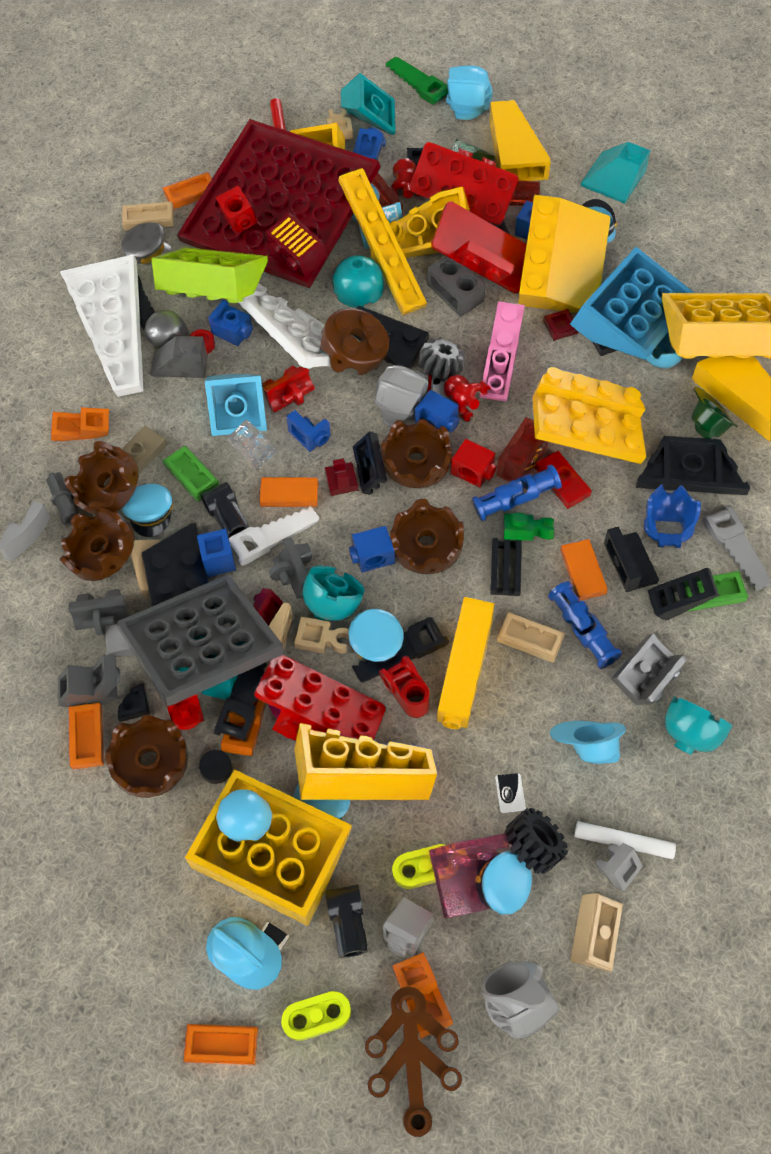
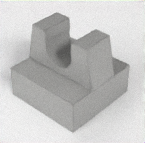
(621, 867)

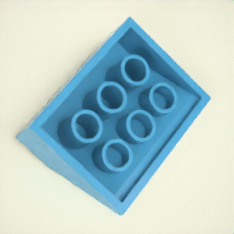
(628, 306)

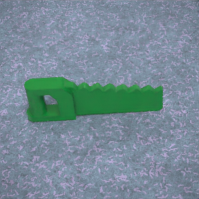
(418, 80)

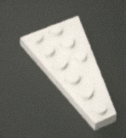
(109, 309)
(292, 329)

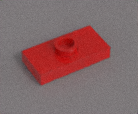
(573, 487)

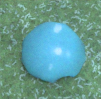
(664, 354)
(244, 816)

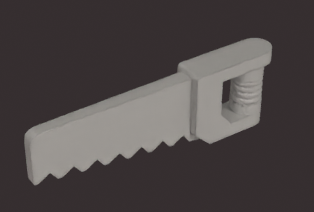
(738, 546)

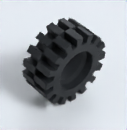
(536, 841)

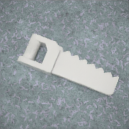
(271, 535)

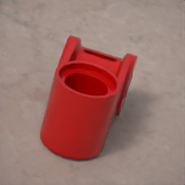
(404, 682)

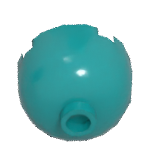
(358, 281)
(331, 595)
(694, 727)

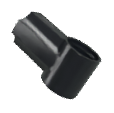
(223, 506)
(345, 911)

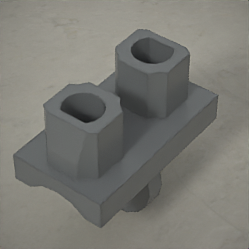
(289, 565)
(98, 612)

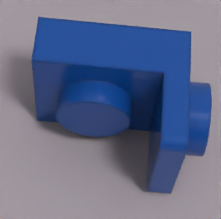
(369, 142)
(306, 433)

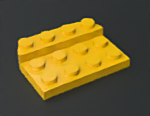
(589, 415)

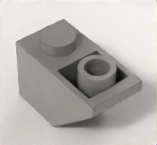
(406, 928)

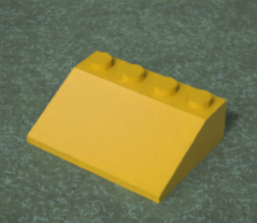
(563, 254)
(719, 324)
(285, 866)

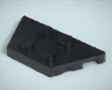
(695, 465)
(174, 566)

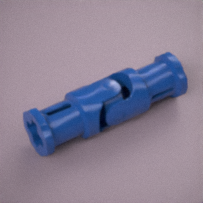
(512, 494)
(578, 616)

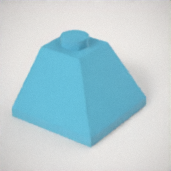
(234, 400)

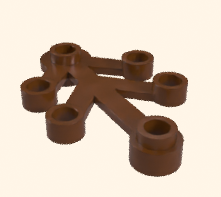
(412, 1052)

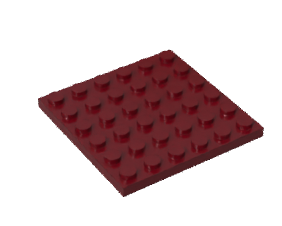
(277, 176)

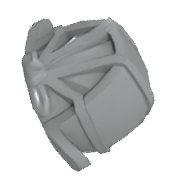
(399, 393)
(518, 998)

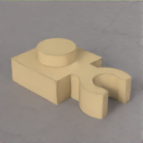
(342, 121)
(317, 634)

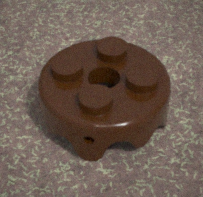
(347, 351)
(416, 438)
(94, 470)
(430, 521)
(88, 536)
(132, 742)

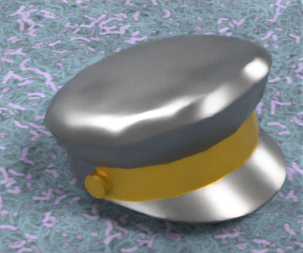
(145, 242)

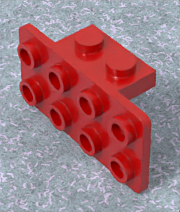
(485, 186)
(480, 246)
(317, 701)

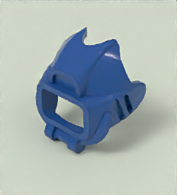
(671, 508)

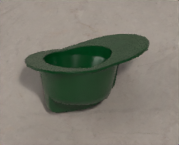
(710, 416)

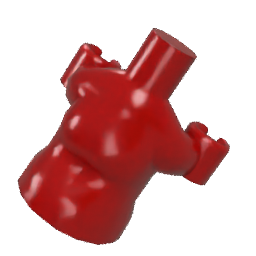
(403, 173)
(463, 393)

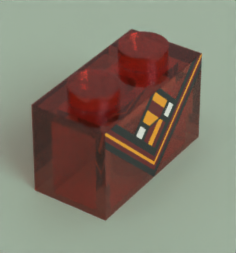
(521, 453)

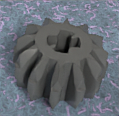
(441, 359)

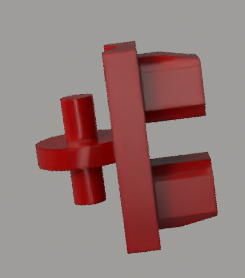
(288, 388)
(186, 713)

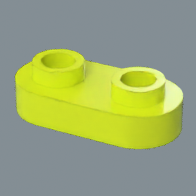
(420, 862)
(315, 1012)

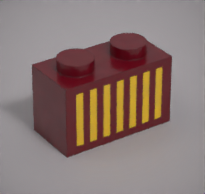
(296, 245)

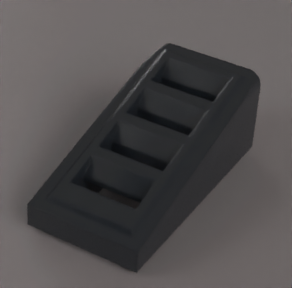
(664, 599)

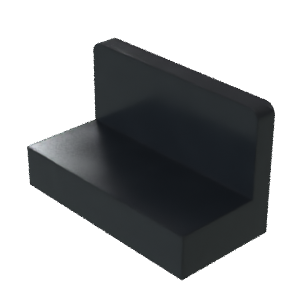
(630, 559)

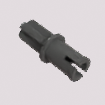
(61, 497)

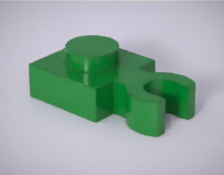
(524, 527)

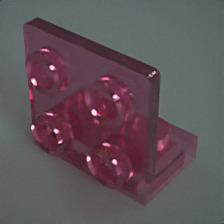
(456, 873)

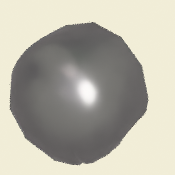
(163, 327)

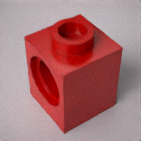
(236, 210)
(473, 463)

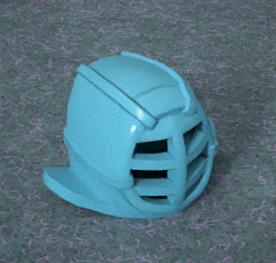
(468, 91)

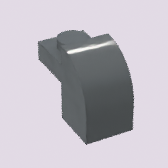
(89, 684)

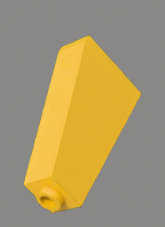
(516, 143)
(741, 387)
(465, 663)

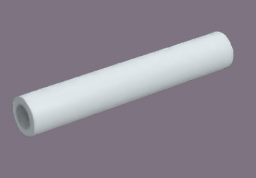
(612, 836)

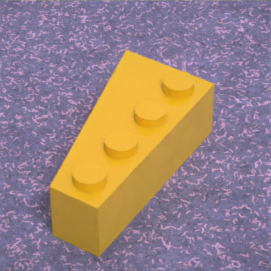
(361, 768)

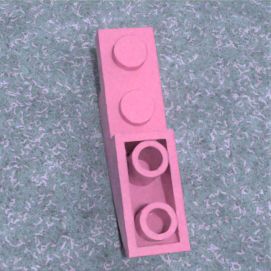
(503, 350)

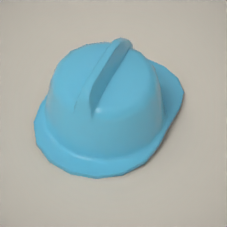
(591, 740)
(244, 953)

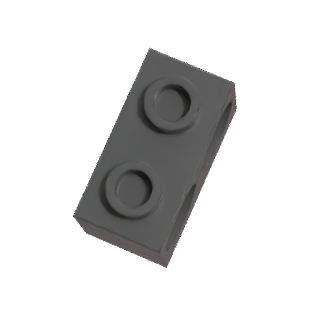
(456, 285)

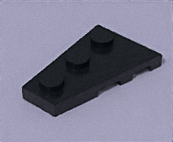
(404, 339)

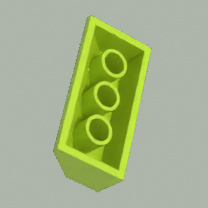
(208, 273)

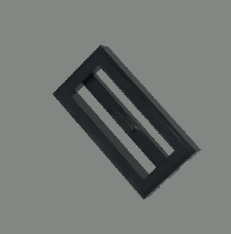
(369, 463)
(506, 545)

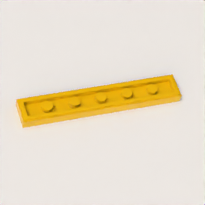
(382, 241)

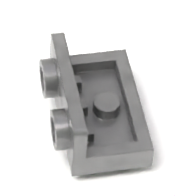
(648, 671)

